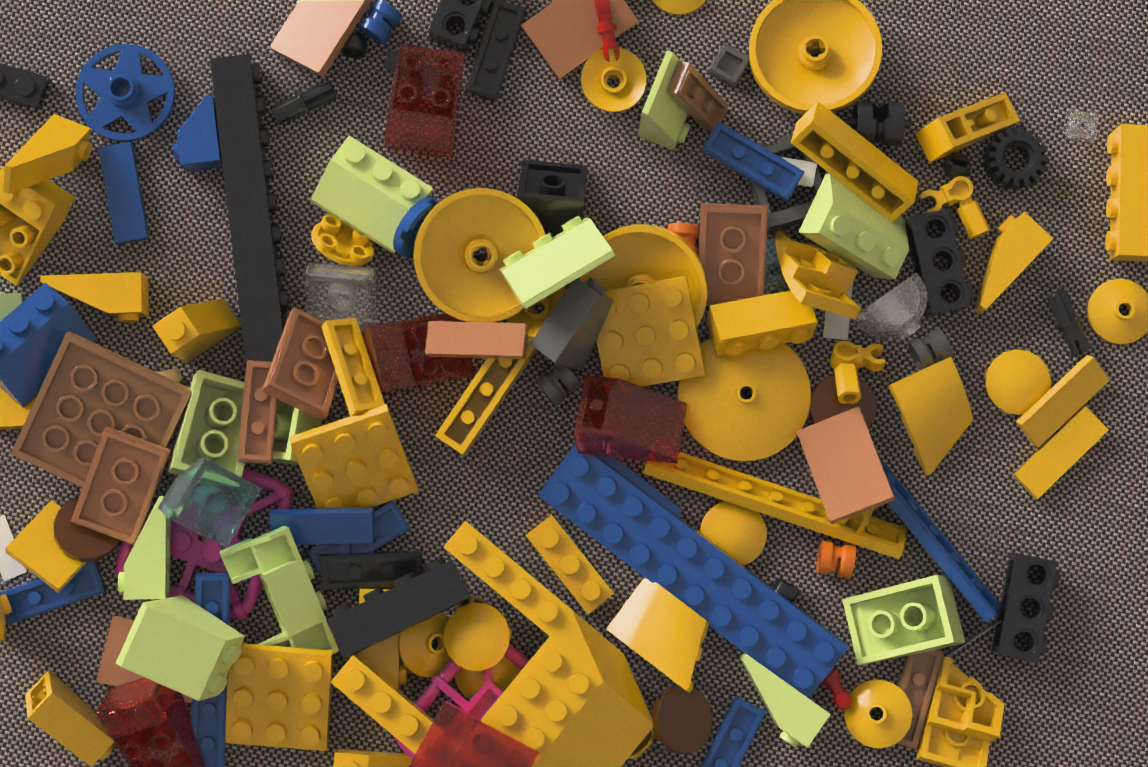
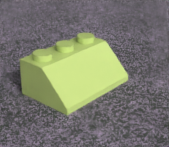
(368, 192)
(855, 230)
(555, 261)
(210, 424)

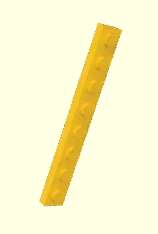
(776, 502)

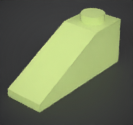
(148, 564)
(788, 707)

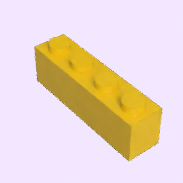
(854, 162)
(1129, 193)
(481, 401)

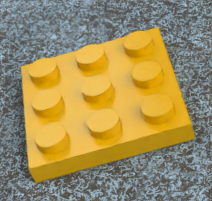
(651, 334)
(355, 461)
(279, 697)

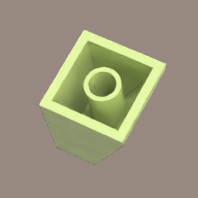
(181, 647)

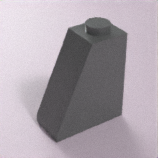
(574, 324)

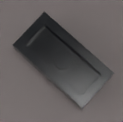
(23, 86)

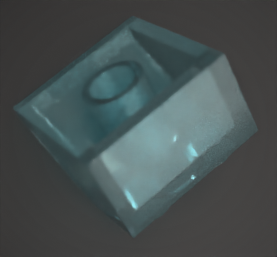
(209, 500)

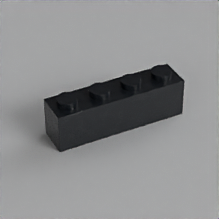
(398, 608)

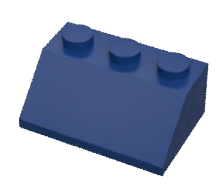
(32, 339)

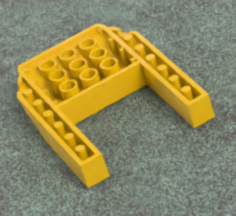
(567, 702)

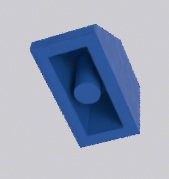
(199, 139)

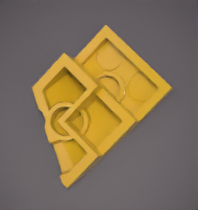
(816, 275)
(933, 411)
(661, 631)
(959, 721)

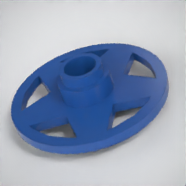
(125, 92)

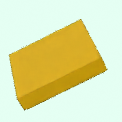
(39, 552)

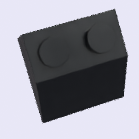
(553, 192)

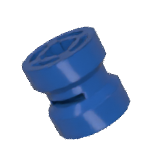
(380, 21)

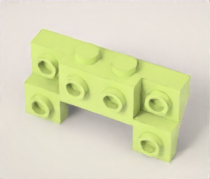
(287, 588)

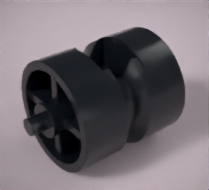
(879, 123)

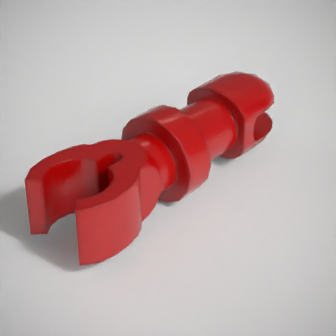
(606, 28)
(840, 695)

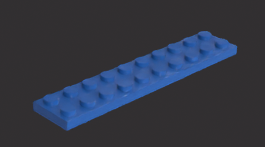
(693, 570)

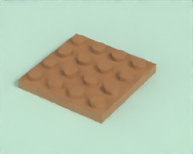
(85, 394)

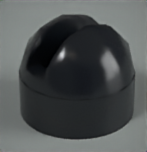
(355, 46)
(953, 171)
(786, 589)

